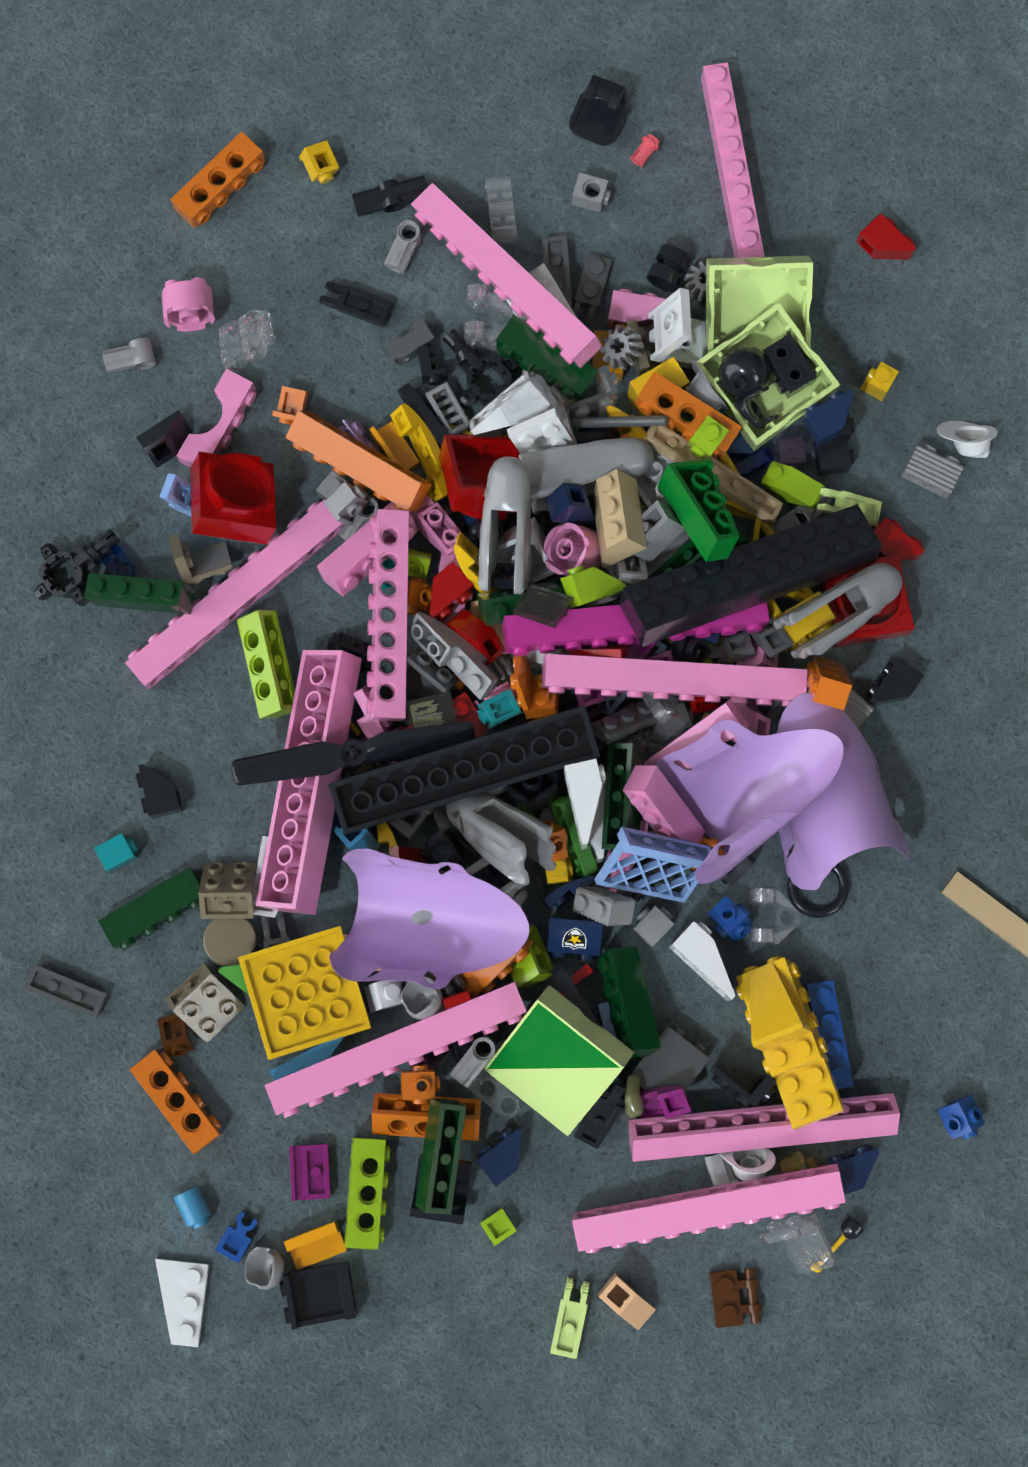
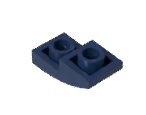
(559, 896)

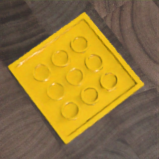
(300, 995)

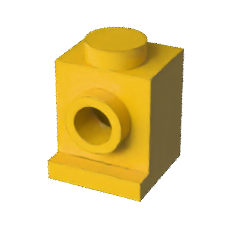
(320, 155)
(879, 381)
(561, 874)

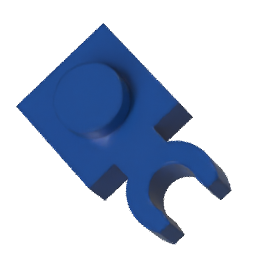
(235, 1241)

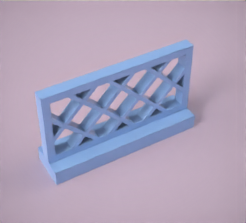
(657, 847)

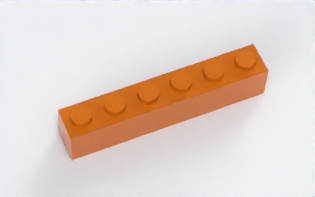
(358, 461)

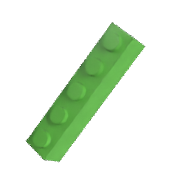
(582, 860)

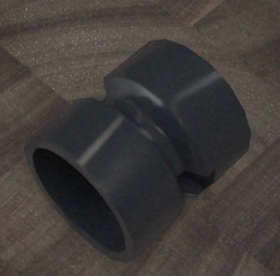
(669, 265)

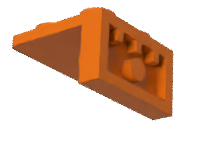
(531, 696)

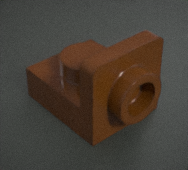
(174, 1035)

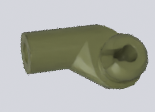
(633, 1099)

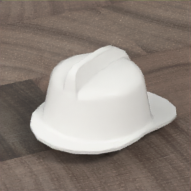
(968, 438)
(750, 1163)

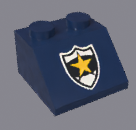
(574, 938)

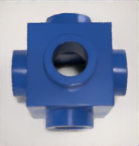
(730, 919)
(962, 1117)

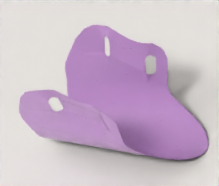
(751, 787)
(848, 813)
(468, 932)

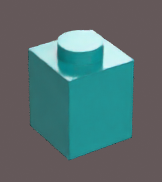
(117, 852)

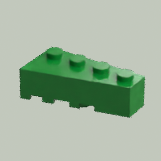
(700, 507)

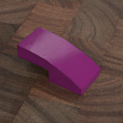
(664, 1101)

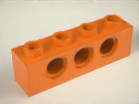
(220, 167)
(682, 401)
(828, 682)
(146, 1072)
(402, 1118)

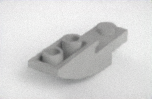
(453, 650)

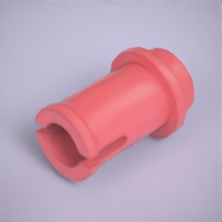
(645, 150)

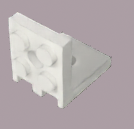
(673, 328)
(543, 432)

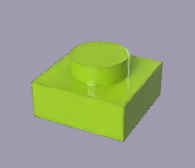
(498, 1226)

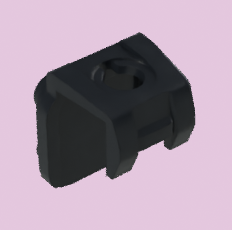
(599, 111)

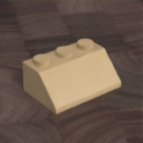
(618, 517)

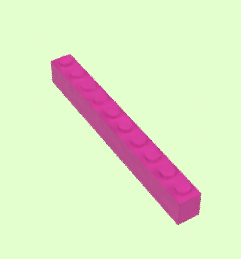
(609, 625)

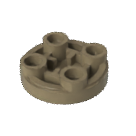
(229, 939)

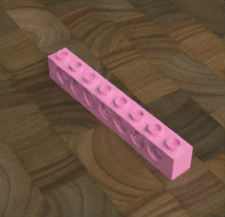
(396, 523)

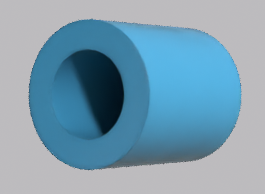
(193, 1208)

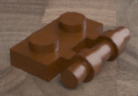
(726, 1297)

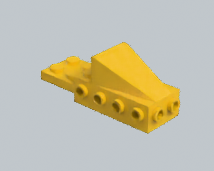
(789, 1040)

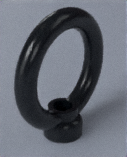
(825, 911)

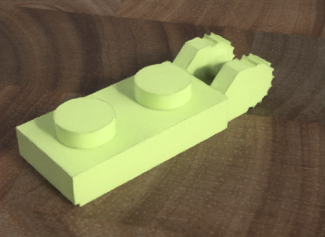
(870, 507)
(570, 1322)

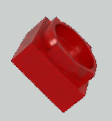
(466, 466)
(233, 497)
(891, 622)

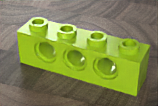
(267, 663)
(369, 1236)

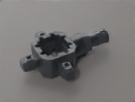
(474, 364)
(82, 559)

